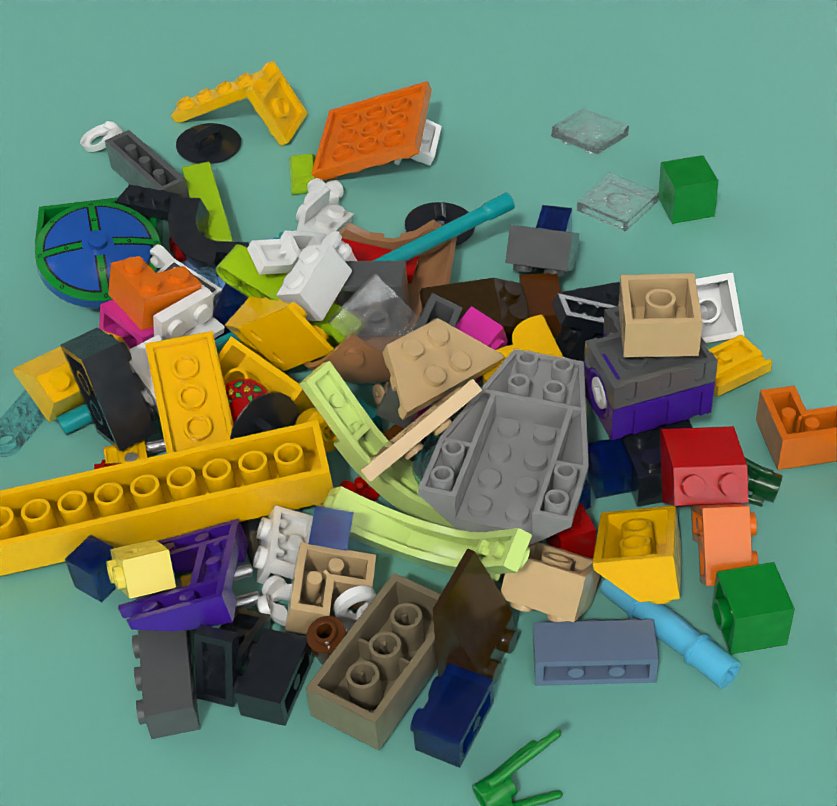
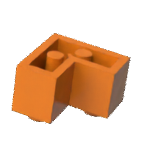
(144, 292)
(793, 433)
(723, 538)

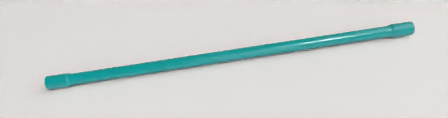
(490, 210)

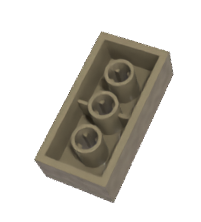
(378, 664)

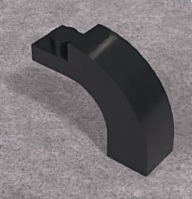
(188, 228)

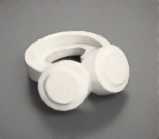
(109, 128)
(317, 185)
(273, 591)
(347, 599)

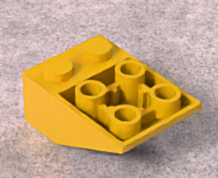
(278, 332)

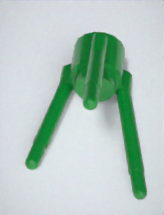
(498, 787)

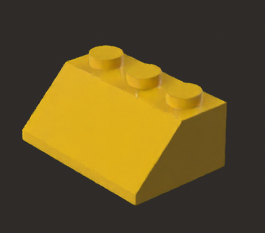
(241, 362)
(51, 382)
(641, 552)

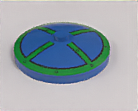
(82, 243)

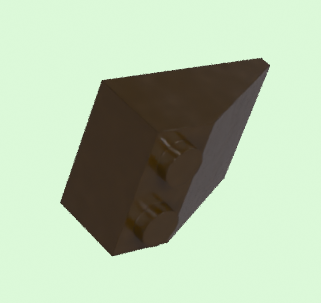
(496, 298)
(473, 621)

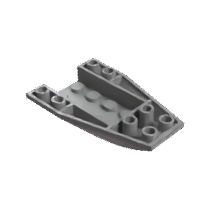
(515, 450)

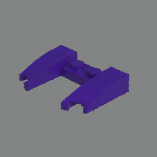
(209, 596)

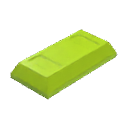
(300, 172)

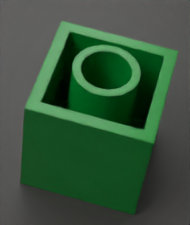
(688, 189)
(752, 608)

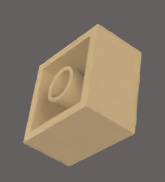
(659, 315)
(552, 583)

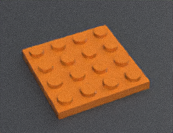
(373, 132)

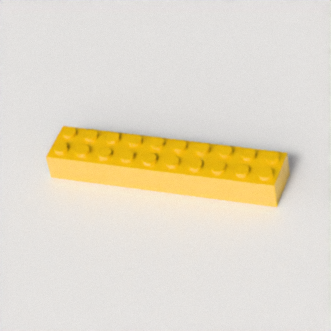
(163, 495)

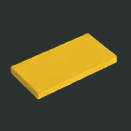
(189, 391)

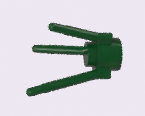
(763, 483)

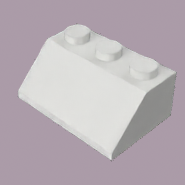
(719, 308)

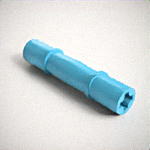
(679, 635)

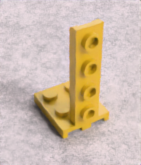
(265, 90)

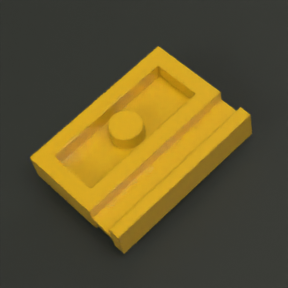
(737, 364)

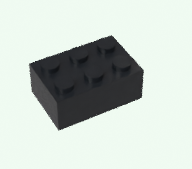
(110, 388)

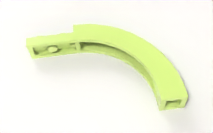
(361, 440)
(427, 542)

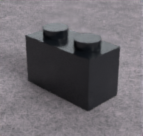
(273, 676)

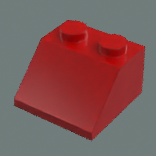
(702, 466)

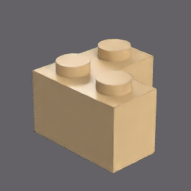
(320, 579)

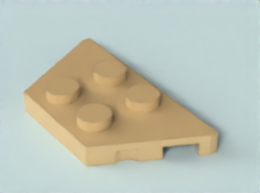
(435, 363)
(432, 421)

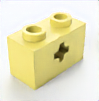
(141, 568)

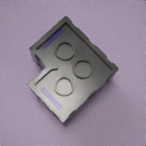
(644, 391)

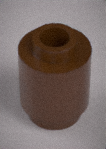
(325, 636)

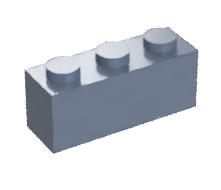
(595, 652)

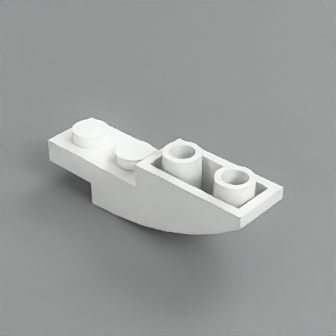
(282, 254)

